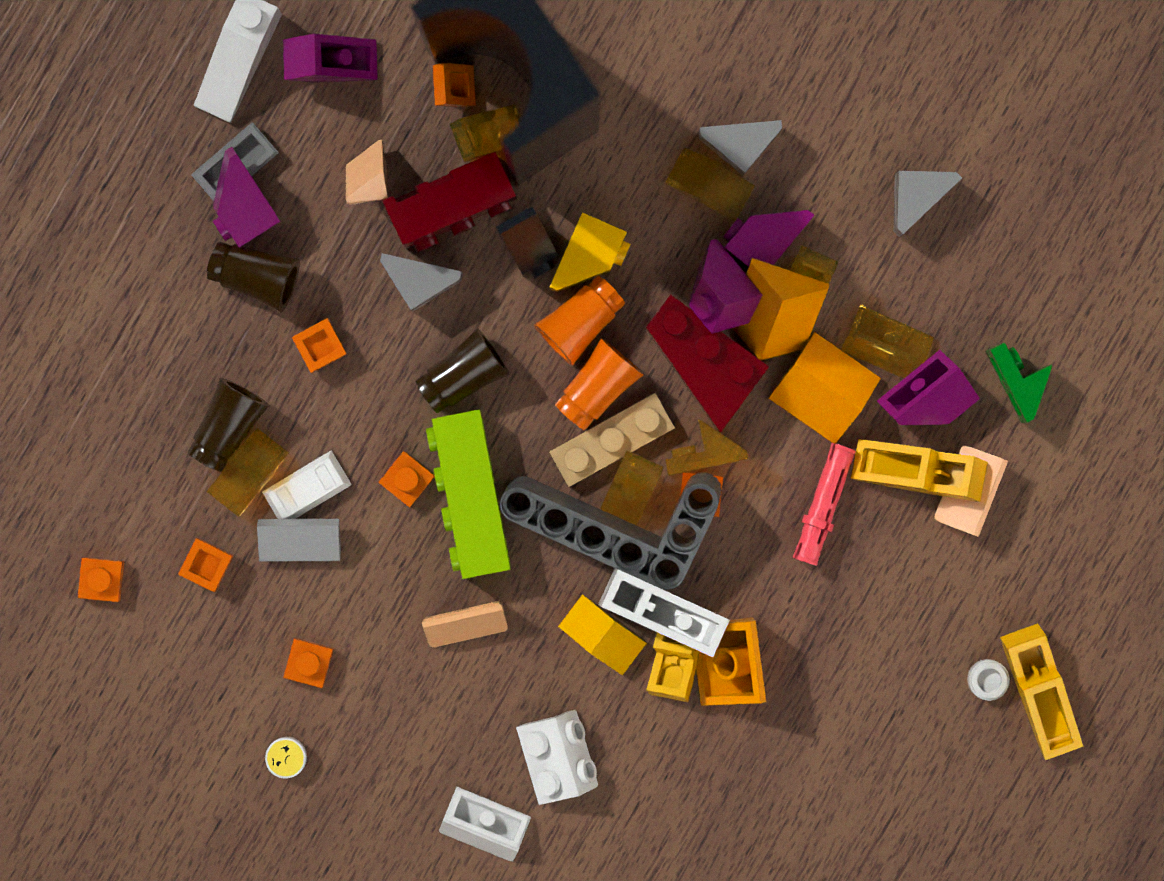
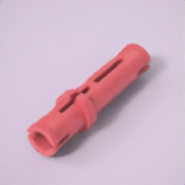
(821, 512)

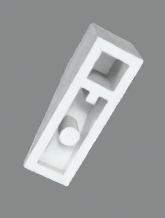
(237, 57)
(663, 612)

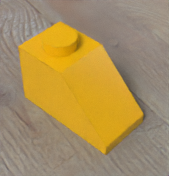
(590, 252)

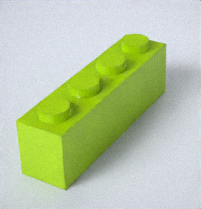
(470, 493)

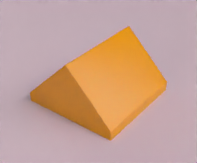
(784, 312)
(825, 388)
(735, 669)

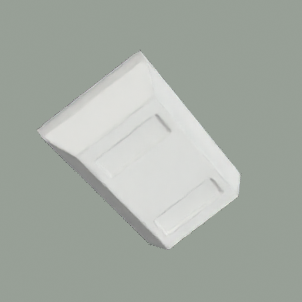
(307, 487)

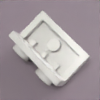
(558, 757)

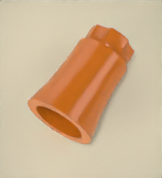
(580, 319)
(597, 385)

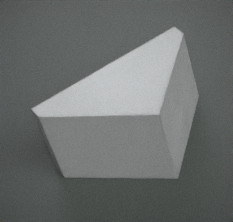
(740, 143)
(916, 193)
(418, 280)

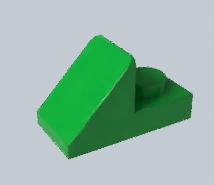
(1024, 391)

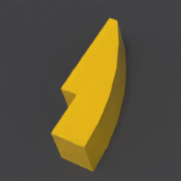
(919, 470)
(1042, 691)

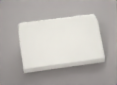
(484, 824)

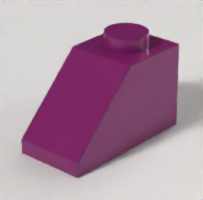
(329, 58)
(240, 203)
(765, 236)
(722, 291)
(930, 394)

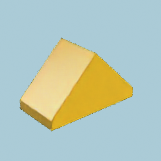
(602, 635)

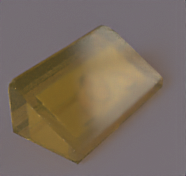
(886, 342)

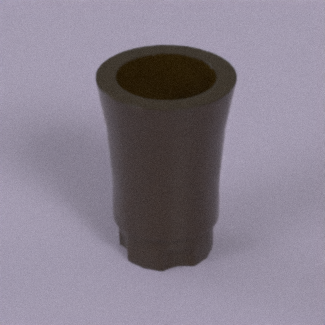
(254, 274)
(462, 372)
(226, 424)

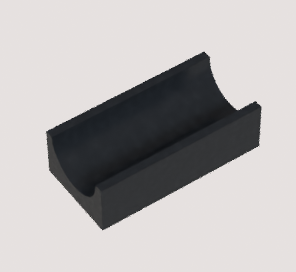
(519, 33)

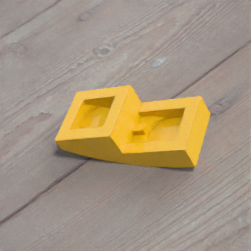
(672, 669)

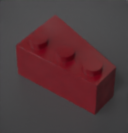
(451, 203)
(710, 365)

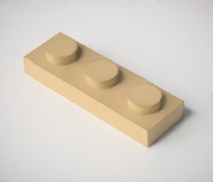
(611, 439)

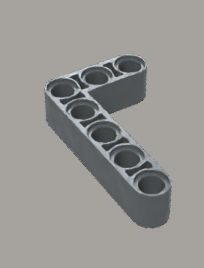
(616, 530)

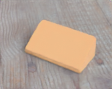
(367, 176)
(967, 514)
(465, 624)

